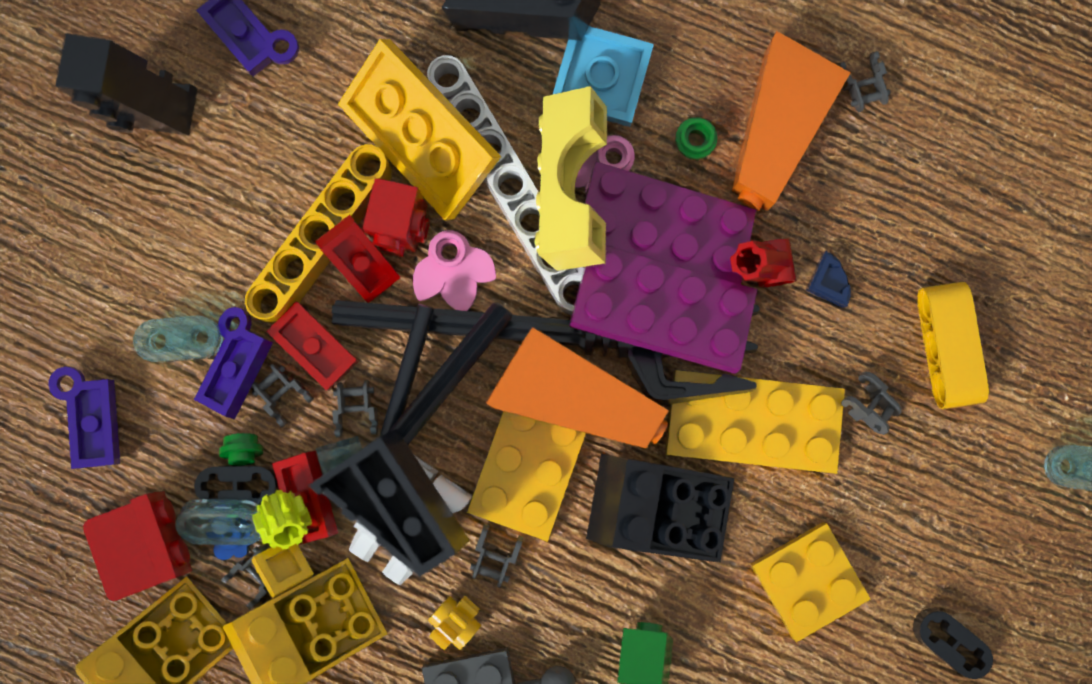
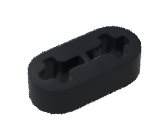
(237, 475)
(958, 636)

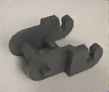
(881, 94)
(364, 391)
(879, 397)
(271, 401)
(242, 566)
(488, 572)

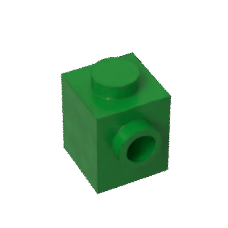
(645, 655)

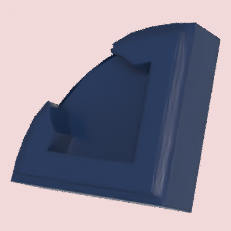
(830, 281)

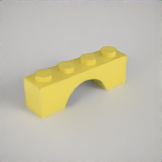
(571, 132)

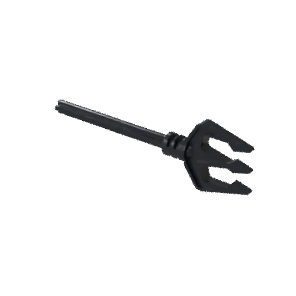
(642, 362)

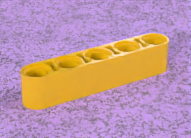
(299, 243)

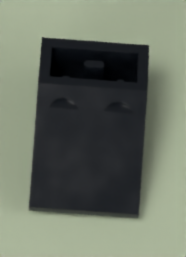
(659, 509)

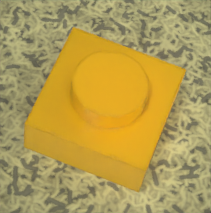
(282, 568)

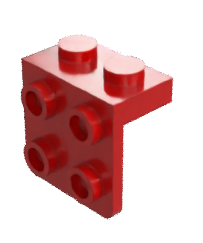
(137, 546)

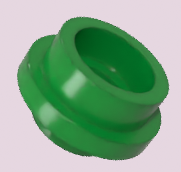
(704, 129)
(240, 449)

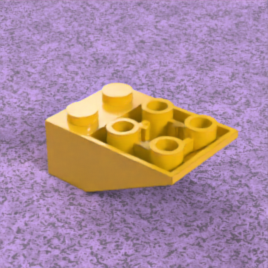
(306, 628)
(165, 644)

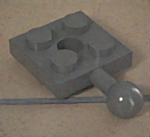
(487, 668)

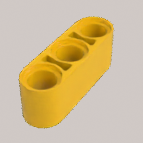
(952, 345)

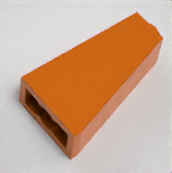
(786, 112)
(568, 391)

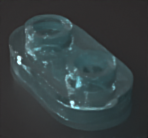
(180, 339)
(1080, 469)
(225, 522)

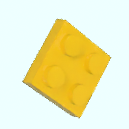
(810, 581)

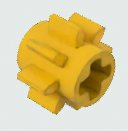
(454, 623)

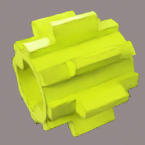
(282, 519)

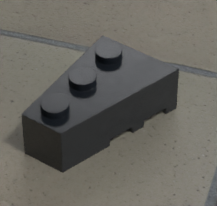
(395, 502)

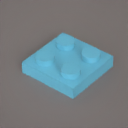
(611, 66)

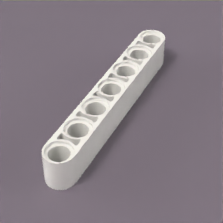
(514, 207)

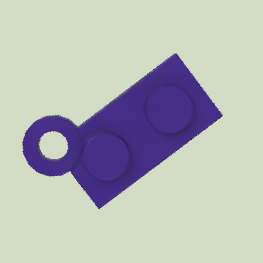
(247, 35)
(234, 365)
(90, 418)

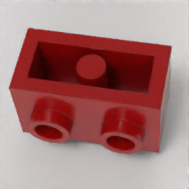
(396, 217)

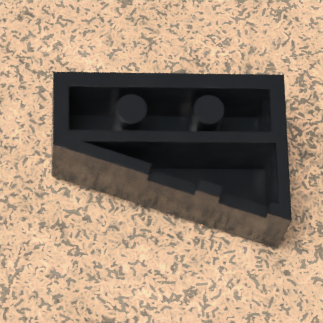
(537, 17)
(121, 89)

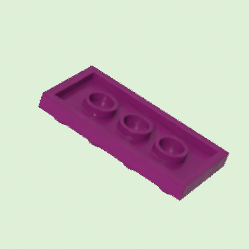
(669, 221)
(665, 309)

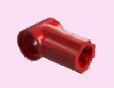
(765, 262)

